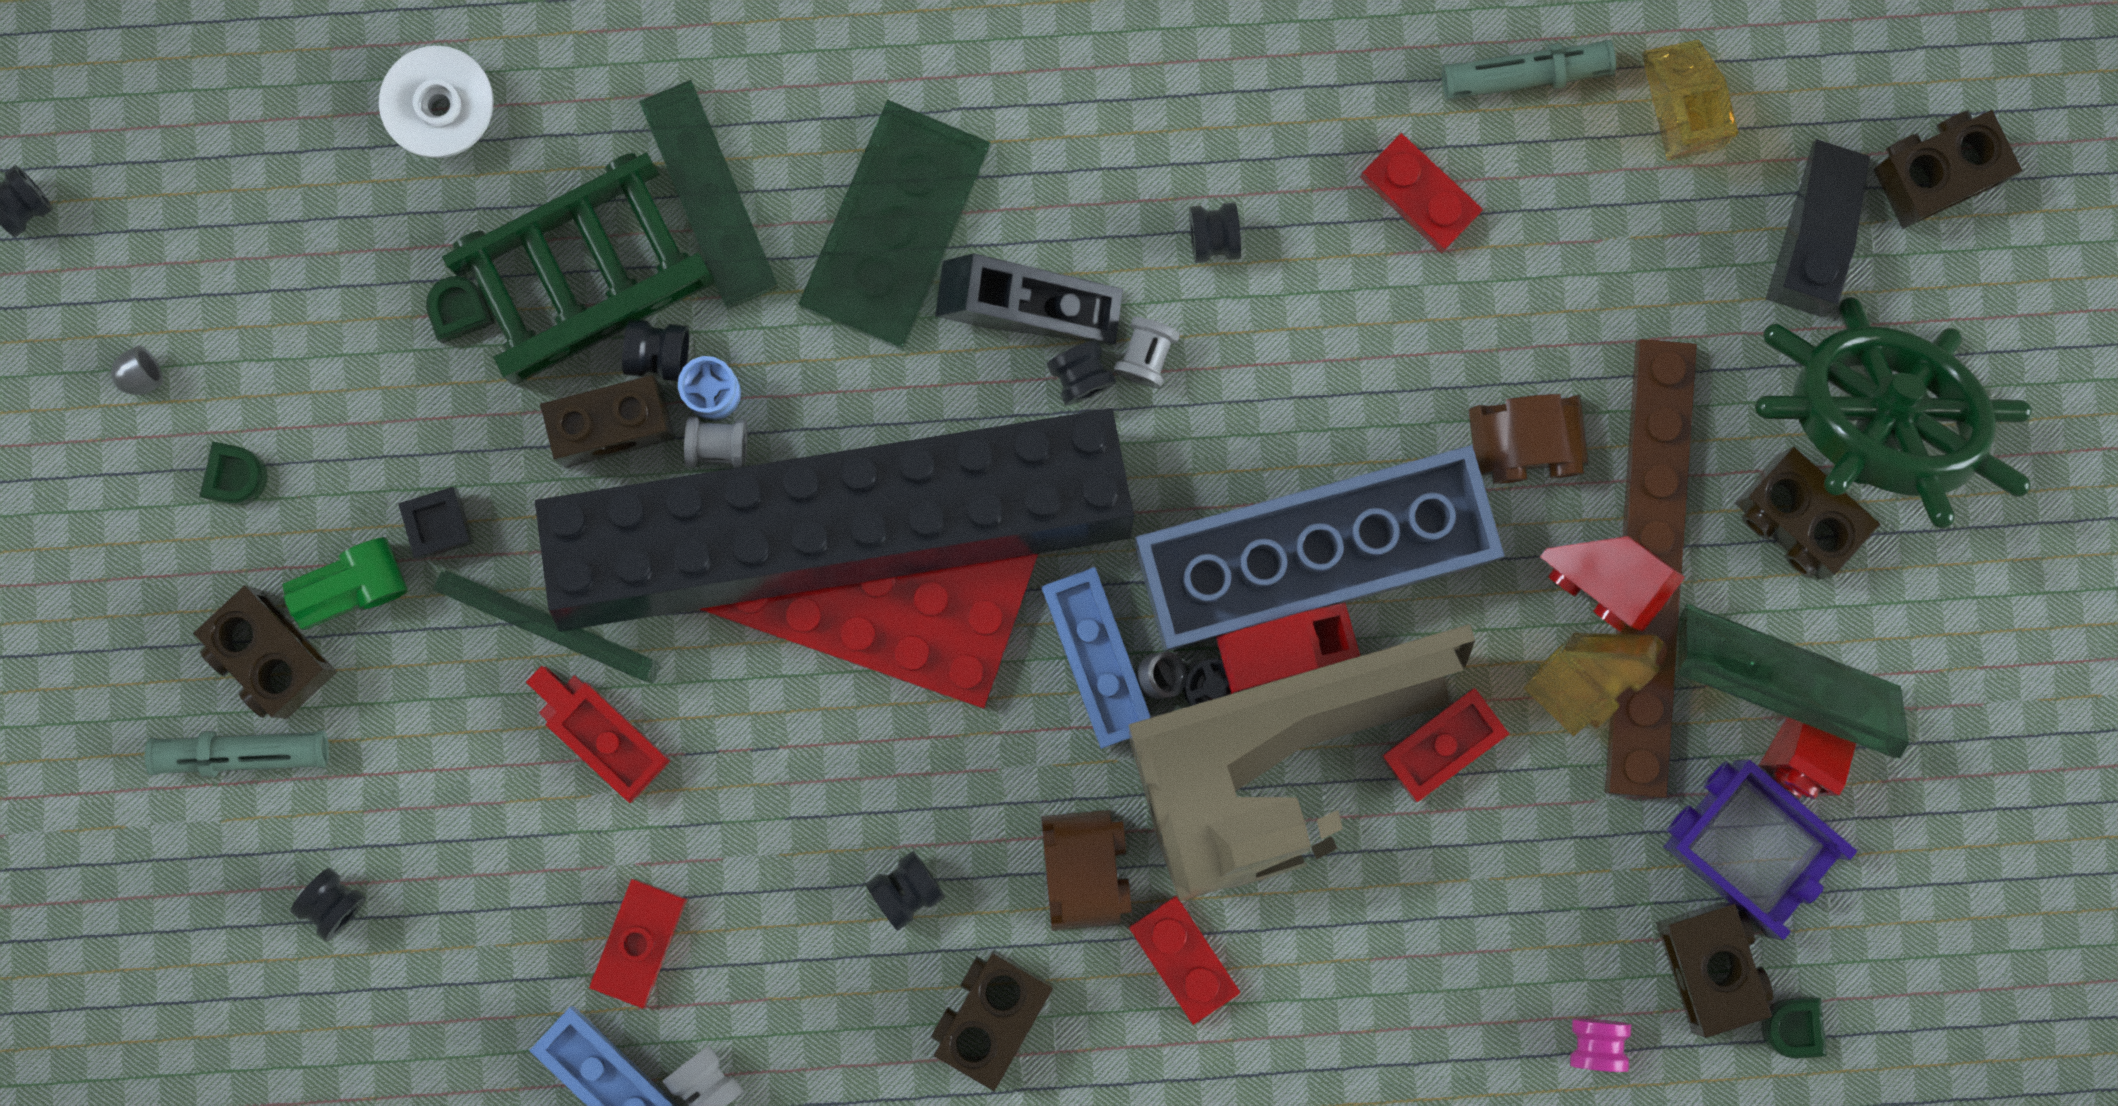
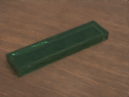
(709, 194)
(544, 626)

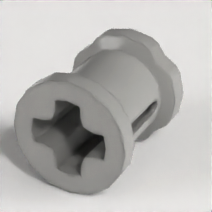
(1147, 352)
(715, 443)

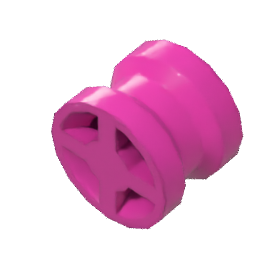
(1600, 1045)

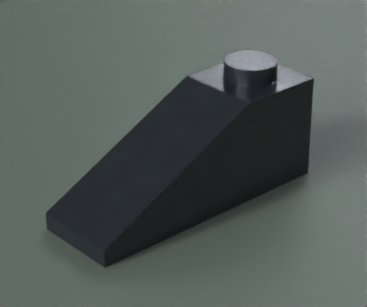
(1821, 230)
(1027, 300)

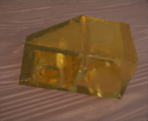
(1689, 100)
(1589, 672)

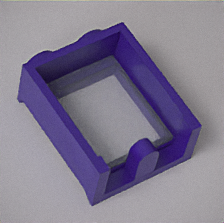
(1756, 845)

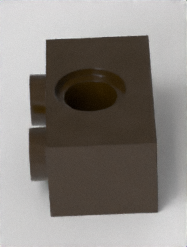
(607, 421)
(1690, 943)

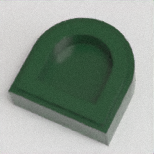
(457, 308)
(233, 475)
(1796, 1028)

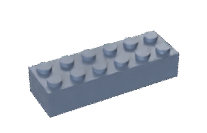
(1318, 548)

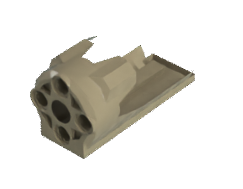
(1209, 750)

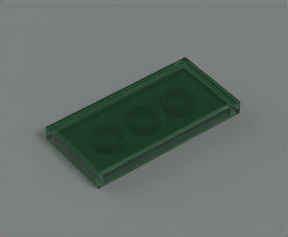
(895, 225)
(1792, 681)

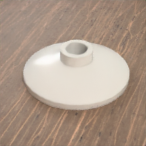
(421, 80)

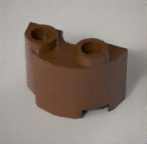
(1529, 435)
(1083, 870)

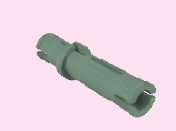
(1541, 68)
(216, 753)

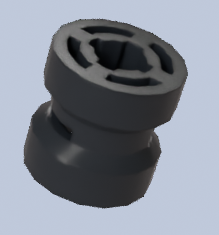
(655, 349)
(917, 883)

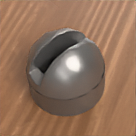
(136, 372)
(1161, 670)

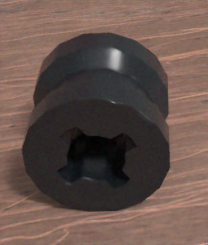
(20, 201)
(1215, 232)
(1081, 372)
(1214, 686)
(327, 904)

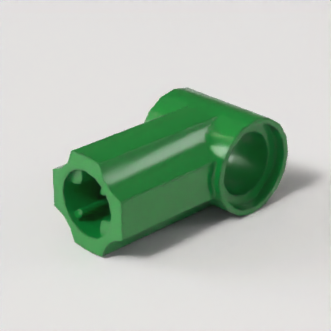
(360, 579)

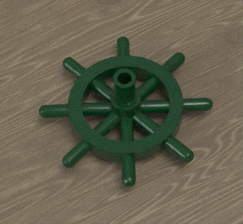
(1895, 411)

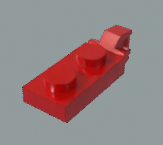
(598, 733)

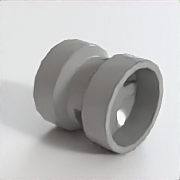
(702, 1081)

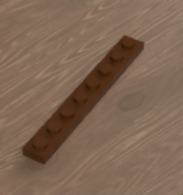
(1656, 519)

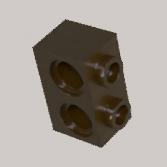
(1949, 174)
(1809, 506)
(273, 642)
(1004, 1025)

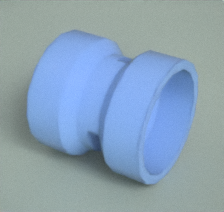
(706, 378)

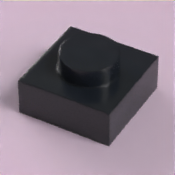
(435, 523)

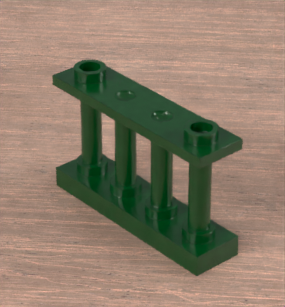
(576, 325)

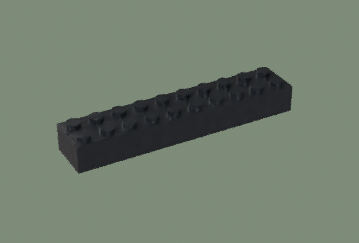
(833, 519)

